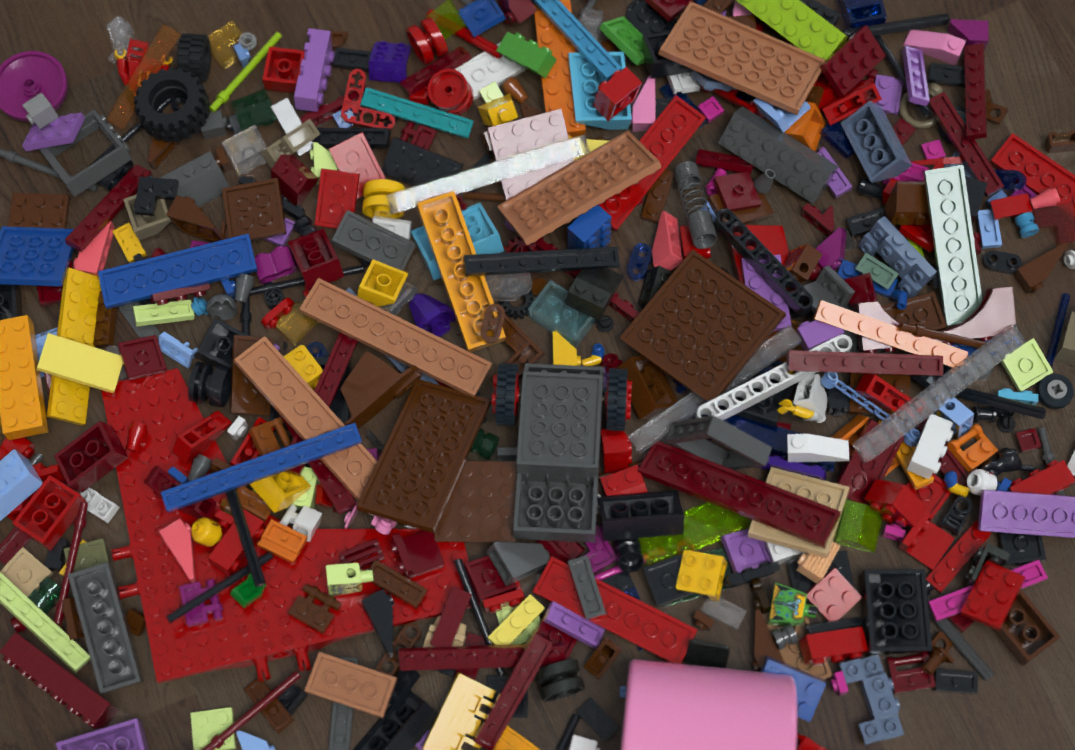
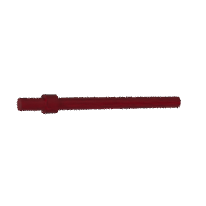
(79, 524)
(218, 740)

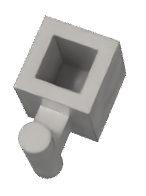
(40, 111)

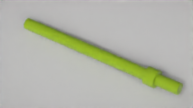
(224, 95)

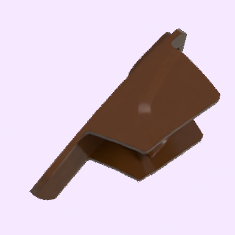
(374, 386)

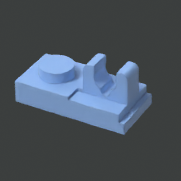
(173, 348)

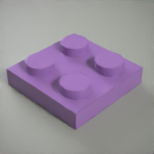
(744, 551)

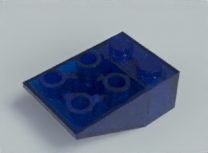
(862, 12)

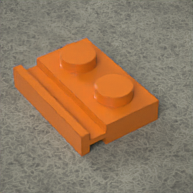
(282, 541)

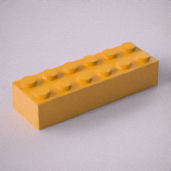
(20, 383)

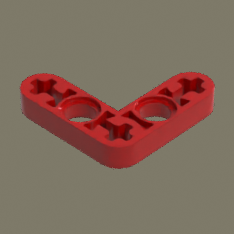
(355, 105)

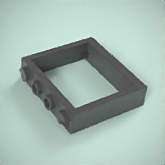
(98, 169)
(692, 436)

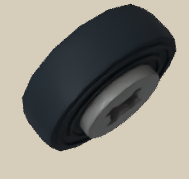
(1048, 392)

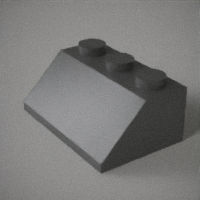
(199, 179)

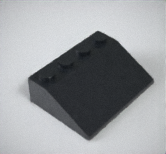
(895, 611)

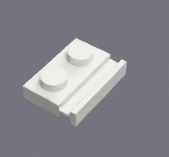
(683, 83)

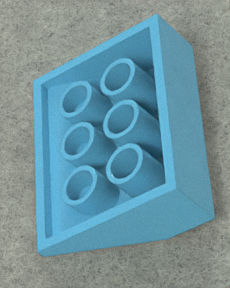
(584, 88)
(481, 230)

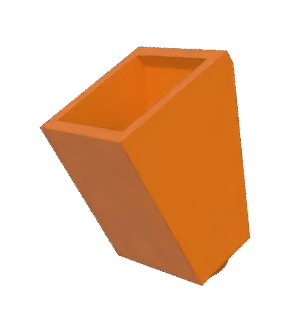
(807, 127)

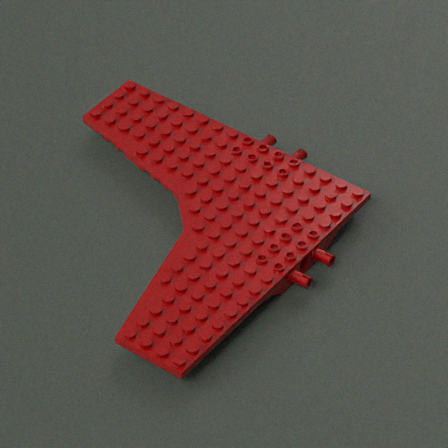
(264, 627)

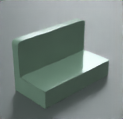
(879, 272)

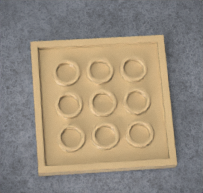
(817, 490)

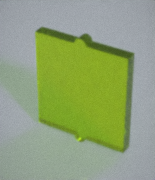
(447, 19)

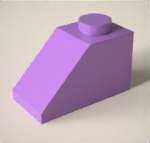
(816, 333)

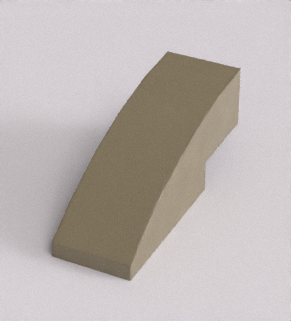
(290, 142)

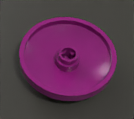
(27, 76)

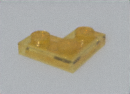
(221, 42)

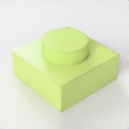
(490, 92)

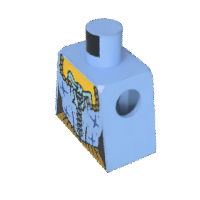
(958, 414)

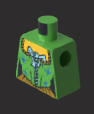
(789, 606)

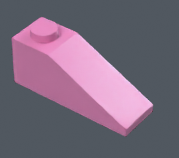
(936, 45)
(644, 107)

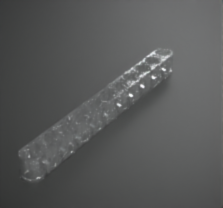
(489, 173)
(938, 393)

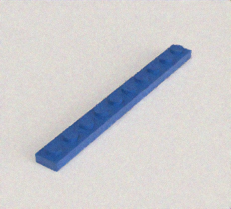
(261, 467)

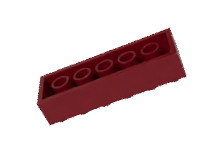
(57, 680)

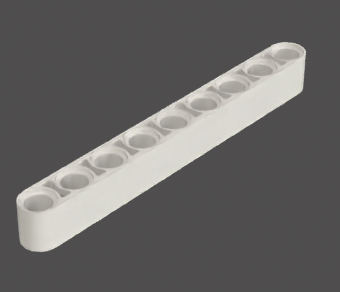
(764, 384)

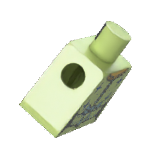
(346, 578)

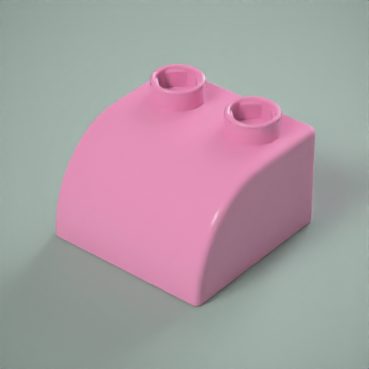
(707, 708)

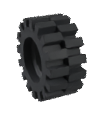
(518, 311)

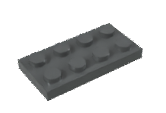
(372, 241)

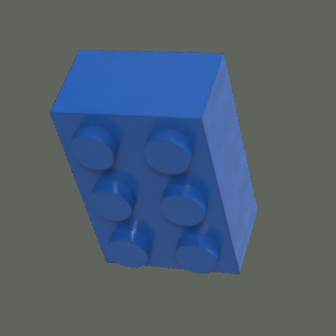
(590, 230)
(808, 687)

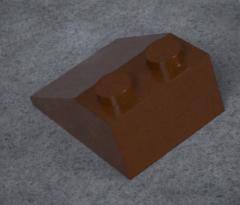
(192, 220)

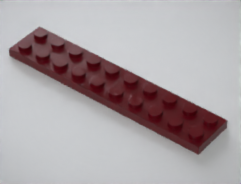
(740, 493)

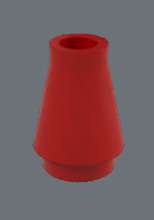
(136, 435)

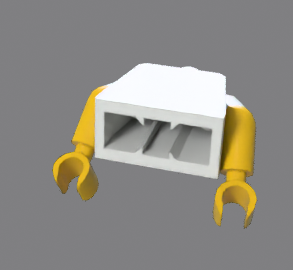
(809, 400)

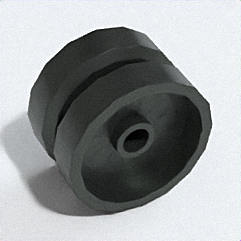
(559, 680)

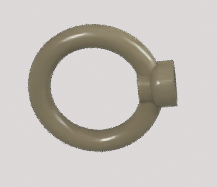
(933, 90)

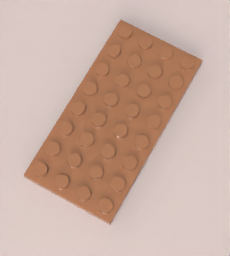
(742, 57)
(578, 187)

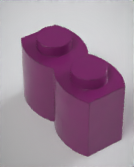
(275, 264)

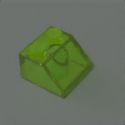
(859, 527)

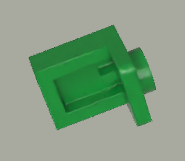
(247, 592)

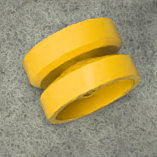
(375, 200)

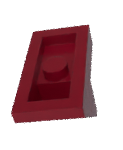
(822, 222)

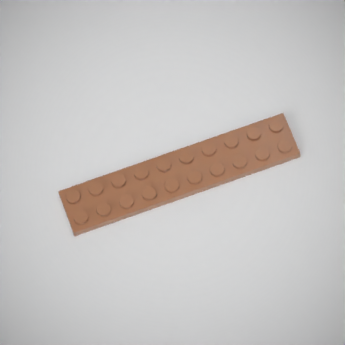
(395, 337)
(304, 411)

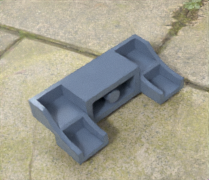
(899, 255)
(878, 697)

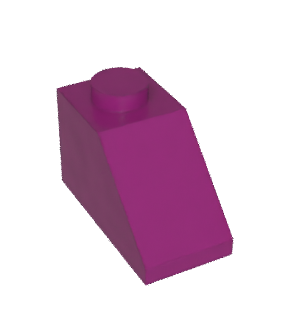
(970, 30)
(833, 249)

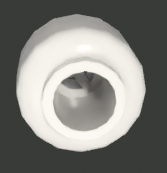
(981, 479)

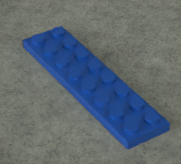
(177, 270)

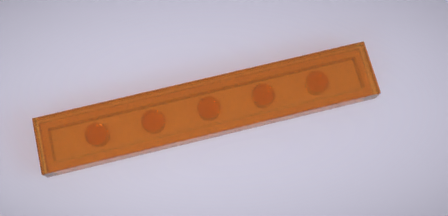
(149, 64)

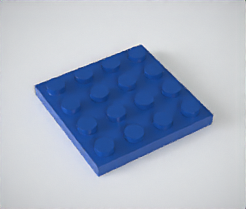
(34, 255)

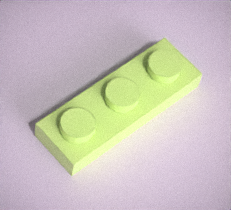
(166, 313)

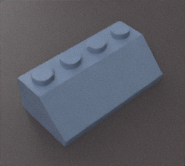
(876, 143)

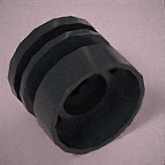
(210, 383)

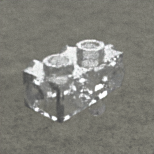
(120, 34)

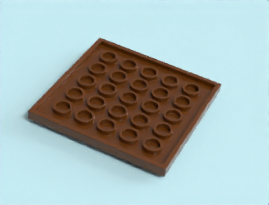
(702, 327)

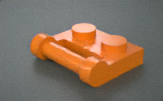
(976, 453)

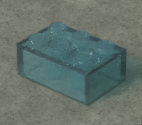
(553, 314)

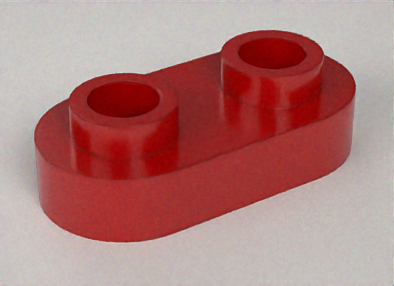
(283, 308)

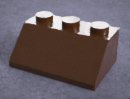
(908, 204)
(650, 388)

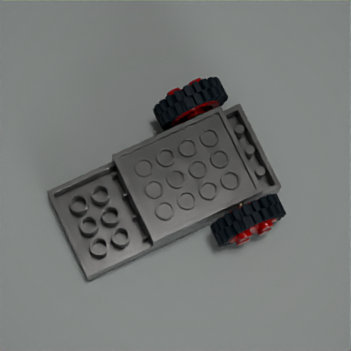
(559, 443)

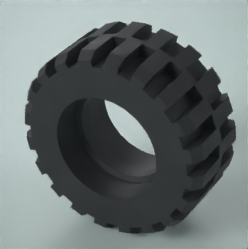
(162, 87)

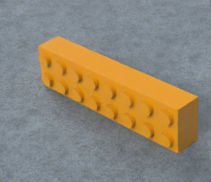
(449, 244)

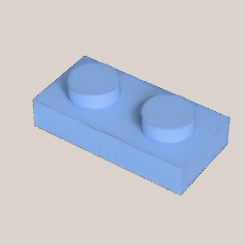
(988, 230)

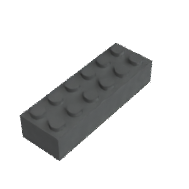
(770, 148)
(105, 628)

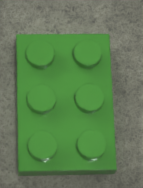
(625, 37)

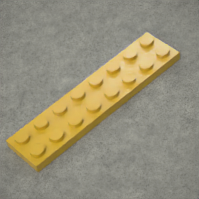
(77, 323)

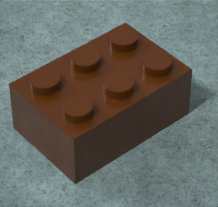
(1026, 630)

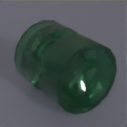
(485, 444)
(46, 594)

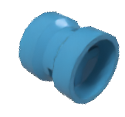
(1026, 224)

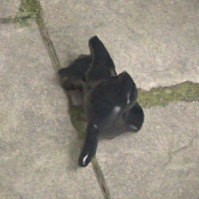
(1006, 461)

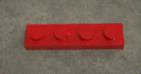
(957, 557)

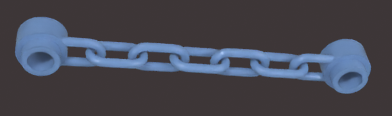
(830, 380)

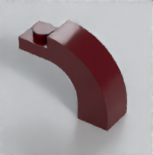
(160, 481)

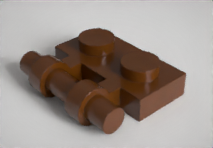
(311, 614)

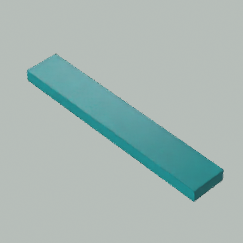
(417, 113)

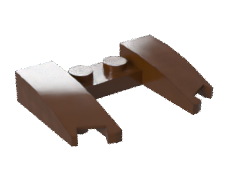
(525, 349)

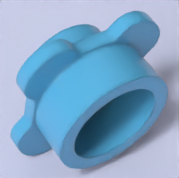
(199, 306)

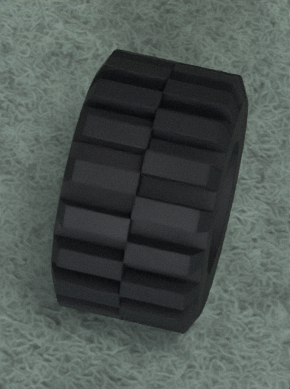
(194, 54)

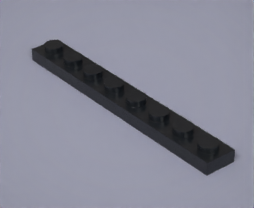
(541, 261)

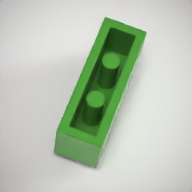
(527, 54)

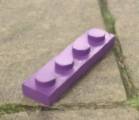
(915, 76)

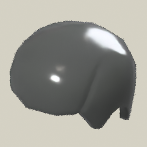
(221, 306)

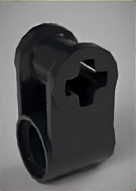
(955, 518)

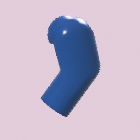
(901, 297)

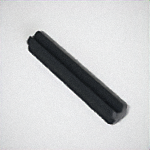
(833, 625)

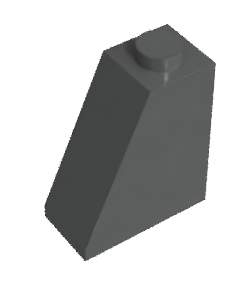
(517, 560)

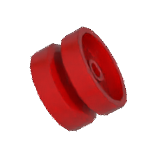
(427, 40)
(450, 91)

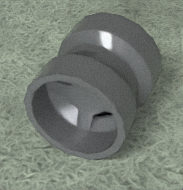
(786, 635)

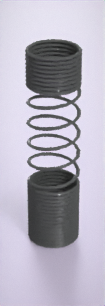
(699, 222)

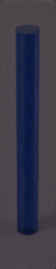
(1057, 328)

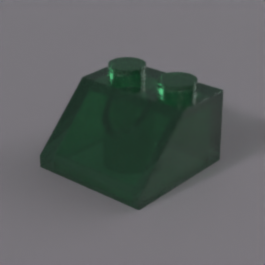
(253, 110)

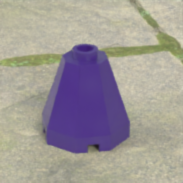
(431, 314)

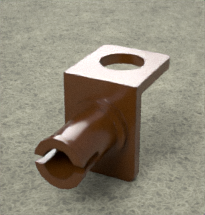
(990, 106)
(939, 654)

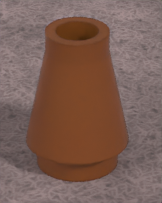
(514, 88)

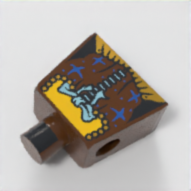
(802, 262)

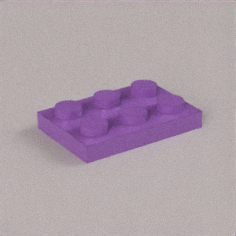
(58, 132)

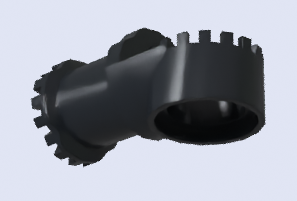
(989, 413)

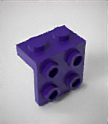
(389, 62)

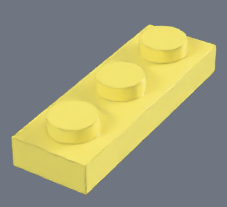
(516, 622)

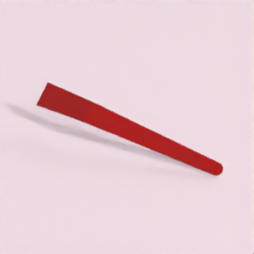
(948, 160)

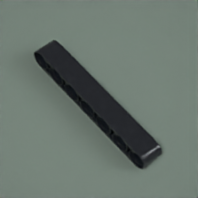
(764, 270)

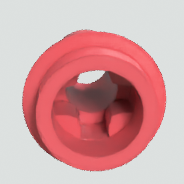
(1046, 199)

